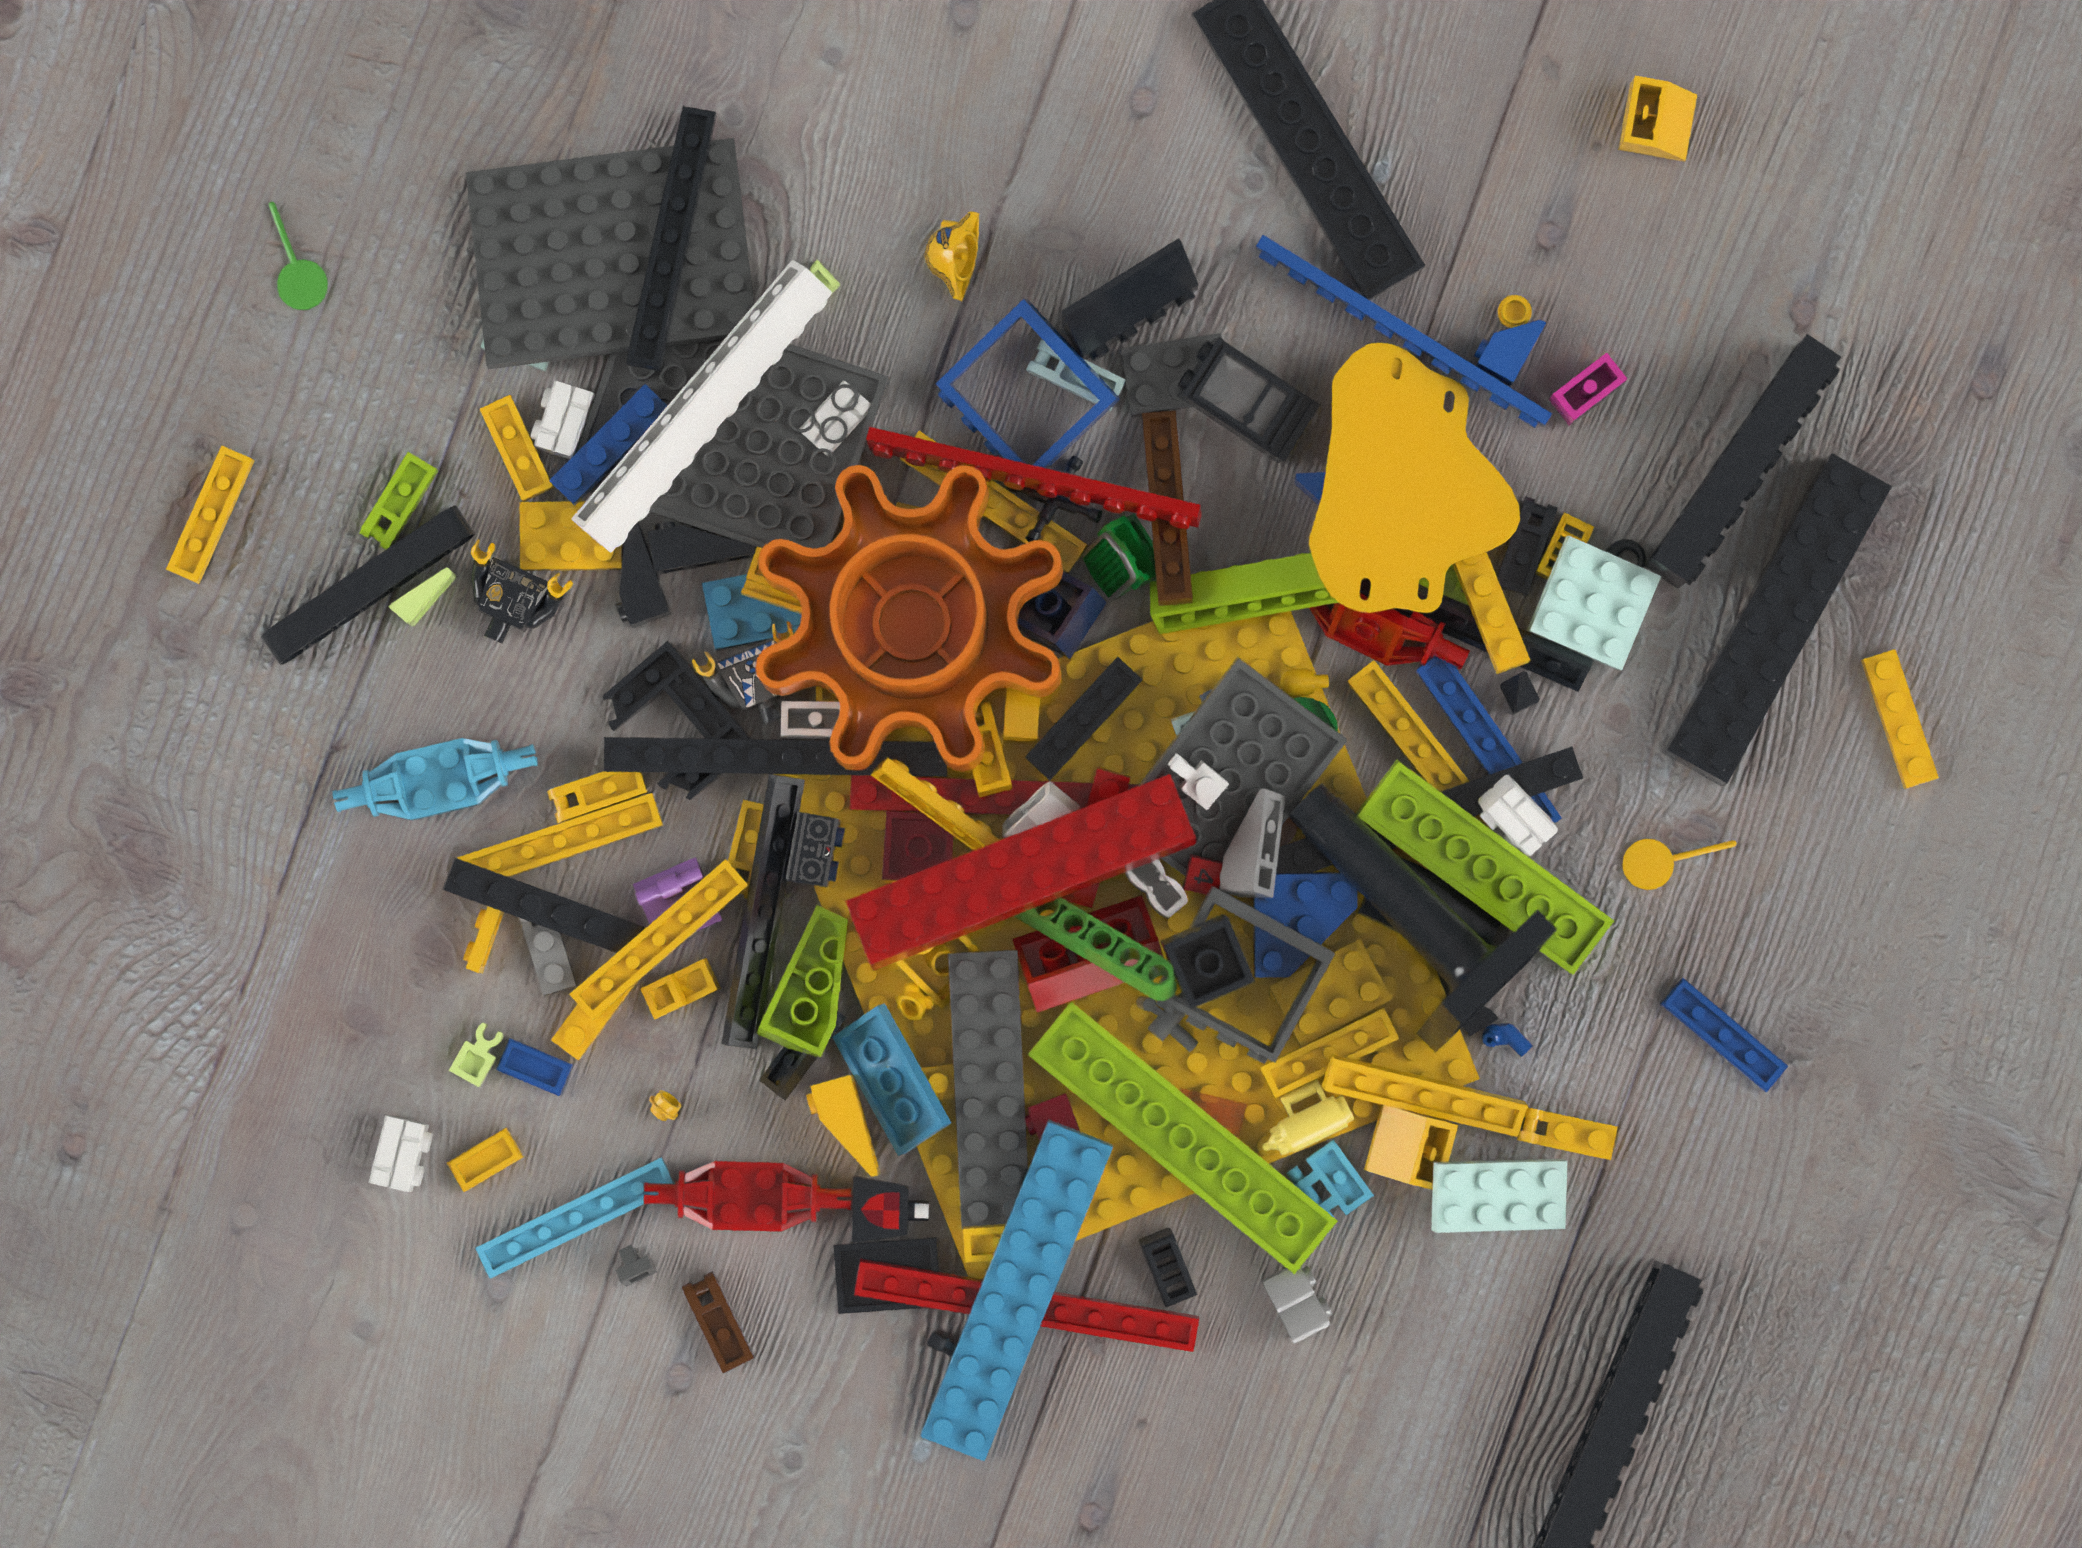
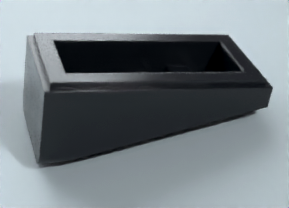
(1159, 1239)

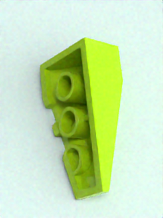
(807, 997)

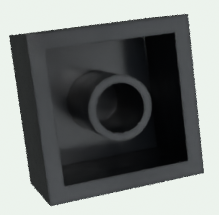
(1207, 961)

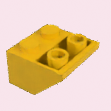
(1657, 119)
(1408, 1145)

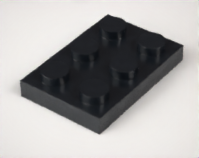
(910, 1253)

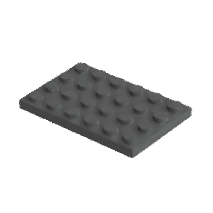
(1255, 742)

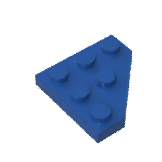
(1306, 903)

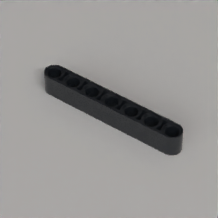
(368, 585)

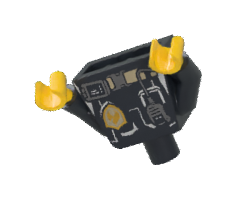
(512, 594)

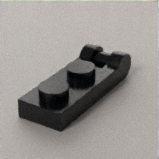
(1526, 547)

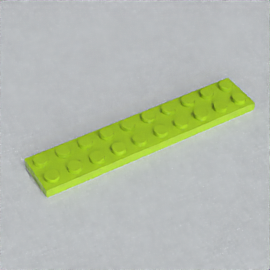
(1182, 1137)

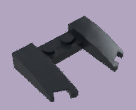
(671, 673)

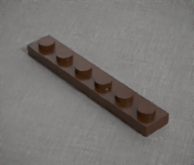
(1165, 479)

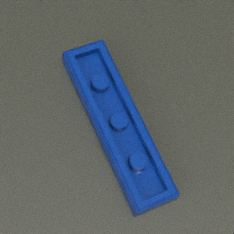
(1724, 1035)

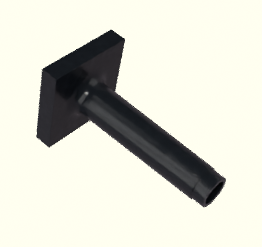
(1432, 928)

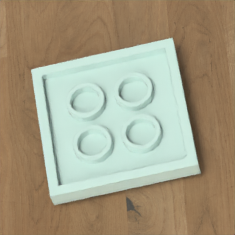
(1594, 603)

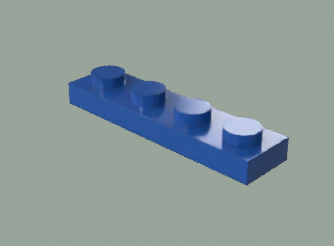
(608, 445)

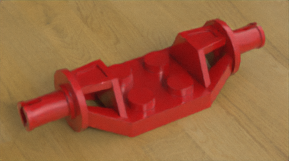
(1384, 633)
(747, 1196)

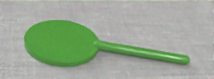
(301, 282)

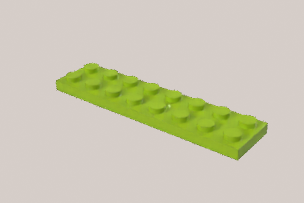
(1482, 864)

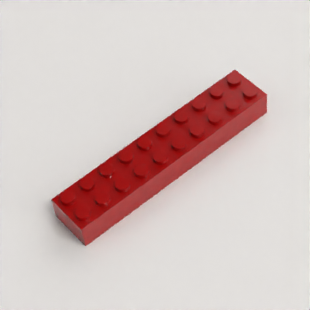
(1021, 872)

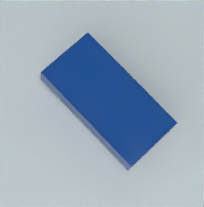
(534, 1067)

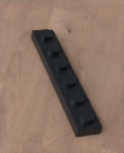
(539, 906)

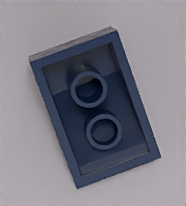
(1061, 615)

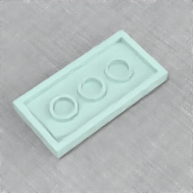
(1499, 1195)

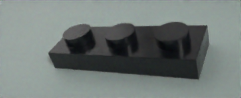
(790, 1067)

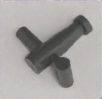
(1167, 1023)

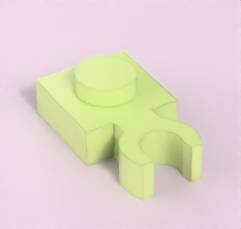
(475, 1060)

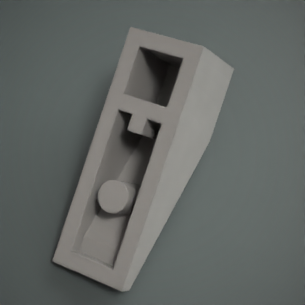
(1253, 853)

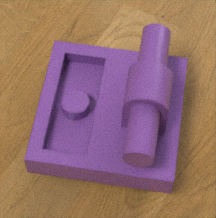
(667, 887)

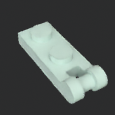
(1064, 376)

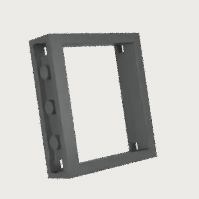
(1229, 1033)

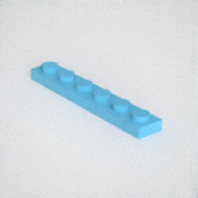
(571, 1219)

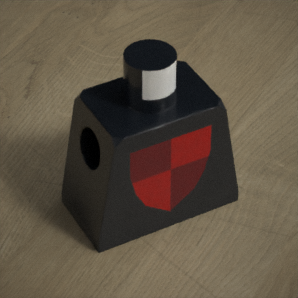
(883, 1209)

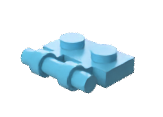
(1336, 1175)

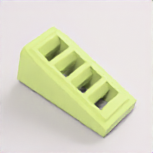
(418, 601)

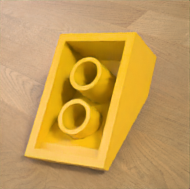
(931, 968)
(843, 1115)

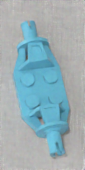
(435, 779)

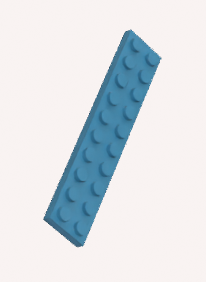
(1016, 1290)

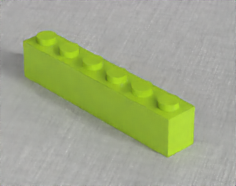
(1244, 593)

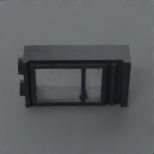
(1247, 399)

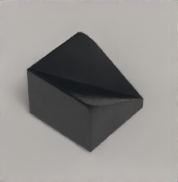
(1519, 692)

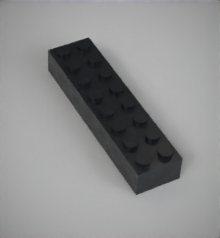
(1743, 460)

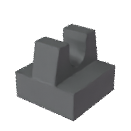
(635, 1267)

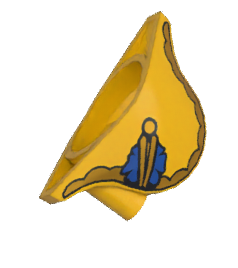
(953, 253)

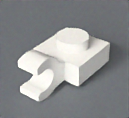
(1200, 782)

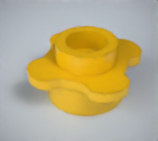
(913, 1002)

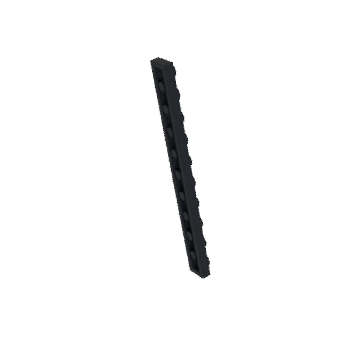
(757, 756)
(1532, 776)

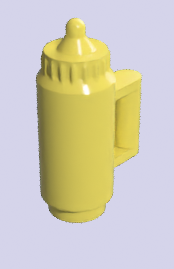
(1309, 1124)

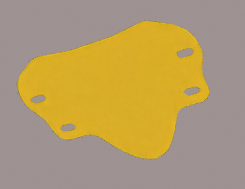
(1402, 485)

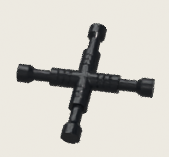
(1059, 502)

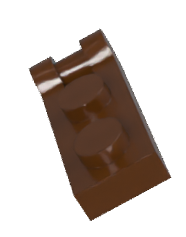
(718, 1323)

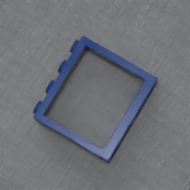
(1067, 354)

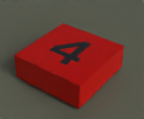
(1202, 874)

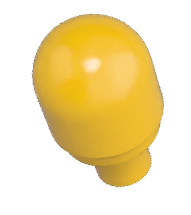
(1302, 682)

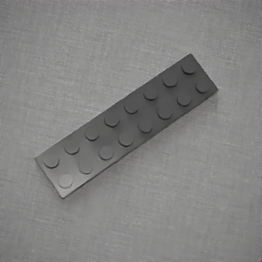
(988, 1083)

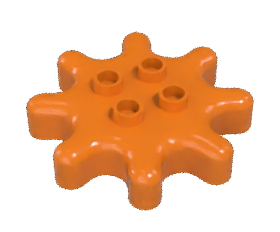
(910, 618)

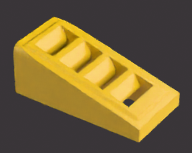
(1543, 569)

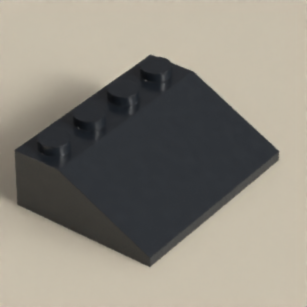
(1130, 301)

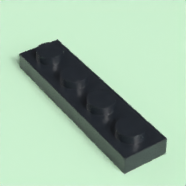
(1083, 718)

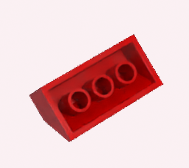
(1060, 975)

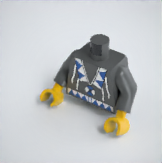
(737, 680)

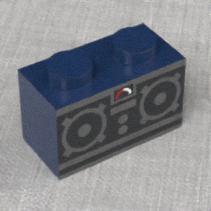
(814, 850)

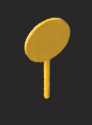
(1650, 862)

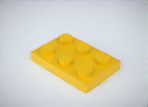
(557, 543)
(1343, 994)

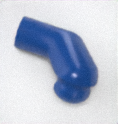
(1506, 1035)

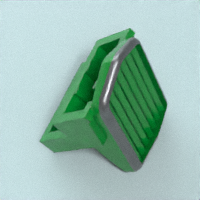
(1121, 557)

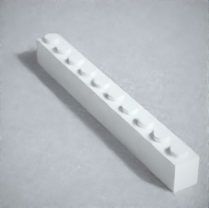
(702, 406)

